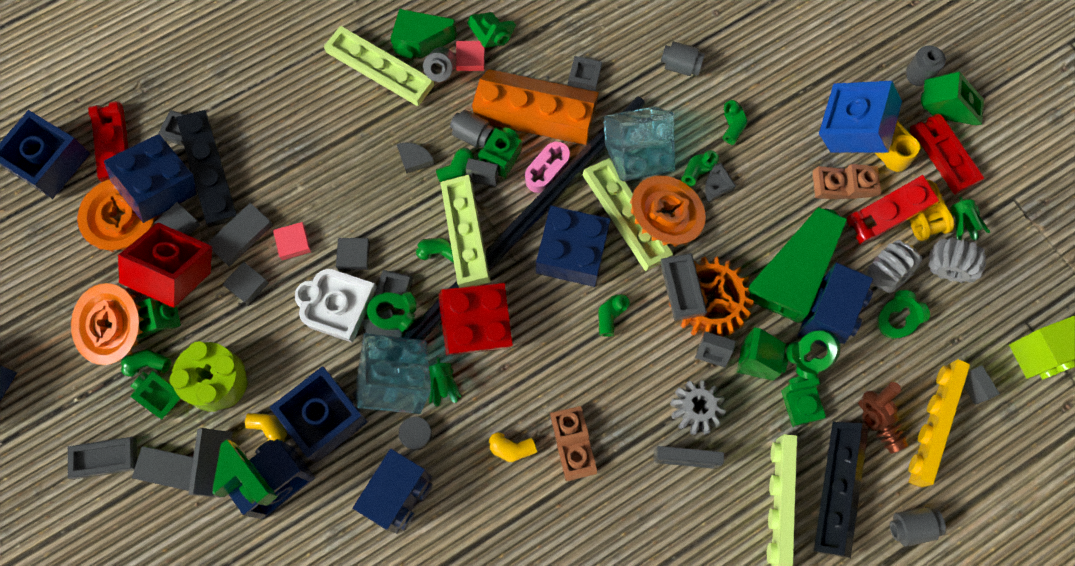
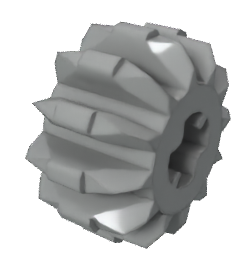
(957, 260)
(894, 266)
(710, 407)

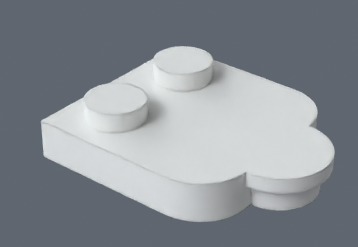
(334, 303)

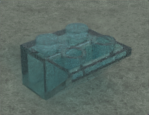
(641, 142)
(393, 374)

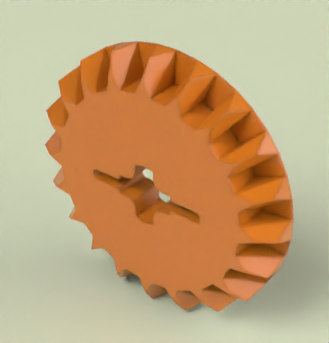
(671, 194)
(97, 223)
(88, 328)

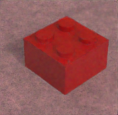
(165, 264)
(475, 319)

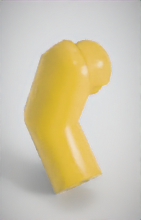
(268, 423)
(509, 450)

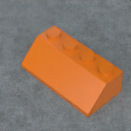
(535, 106)

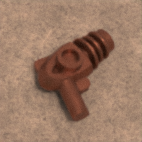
(881, 414)

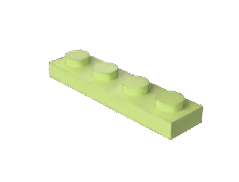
(379, 65)
(616, 199)
(465, 232)
(783, 488)

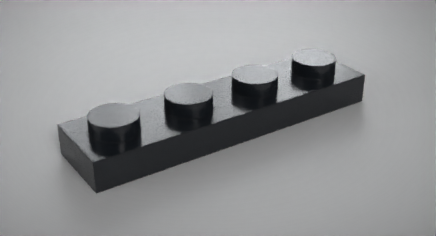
(206, 168)
(841, 489)

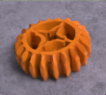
(722, 303)

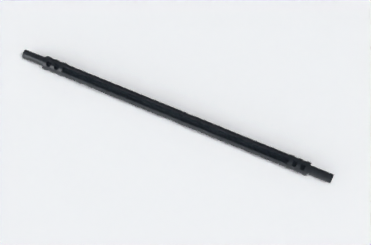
(525, 220)

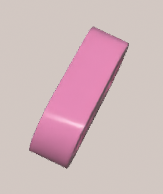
(542, 163)

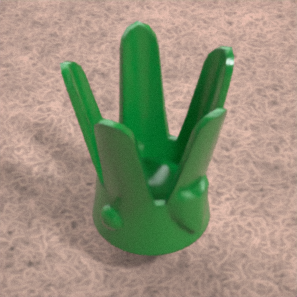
(968, 212)
(442, 383)

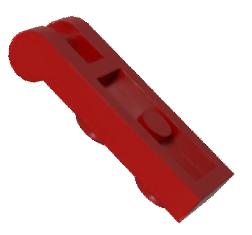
(108, 137)
(947, 153)
(893, 209)

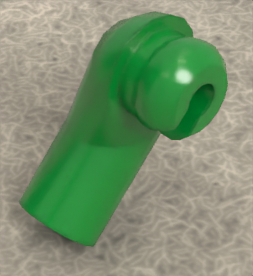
(736, 120)

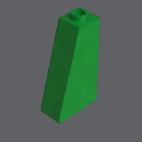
(797, 270)

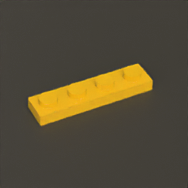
(936, 431)

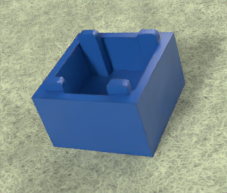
(861, 117)

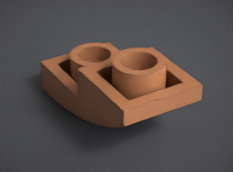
(846, 183)
(573, 443)

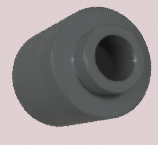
(445, 58)
(682, 59)
(925, 65)
(471, 128)
(917, 526)

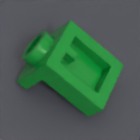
(489, 29)
(157, 317)
(154, 393)
(803, 401)

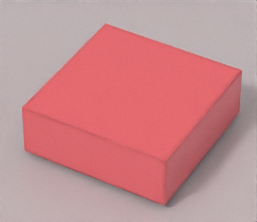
(470, 56)
(292, 241)

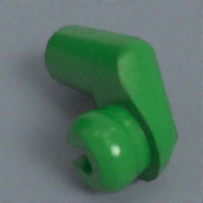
(699, 165)
(457, 167)
(431, 246)
(609, 312)
(144, 358)

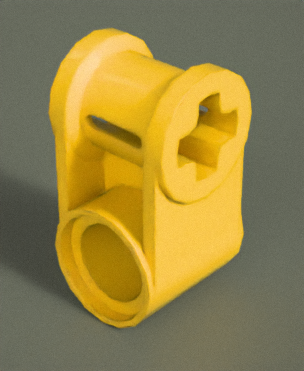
(902, 142)
(931, 218)

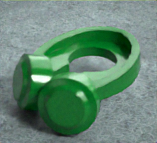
(903, 299)
(406, 302)
(798, 352)

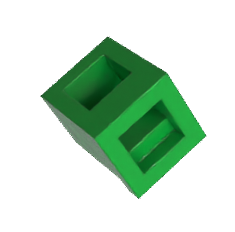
(502, 157)

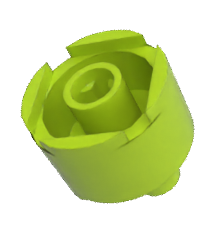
(192, 373)

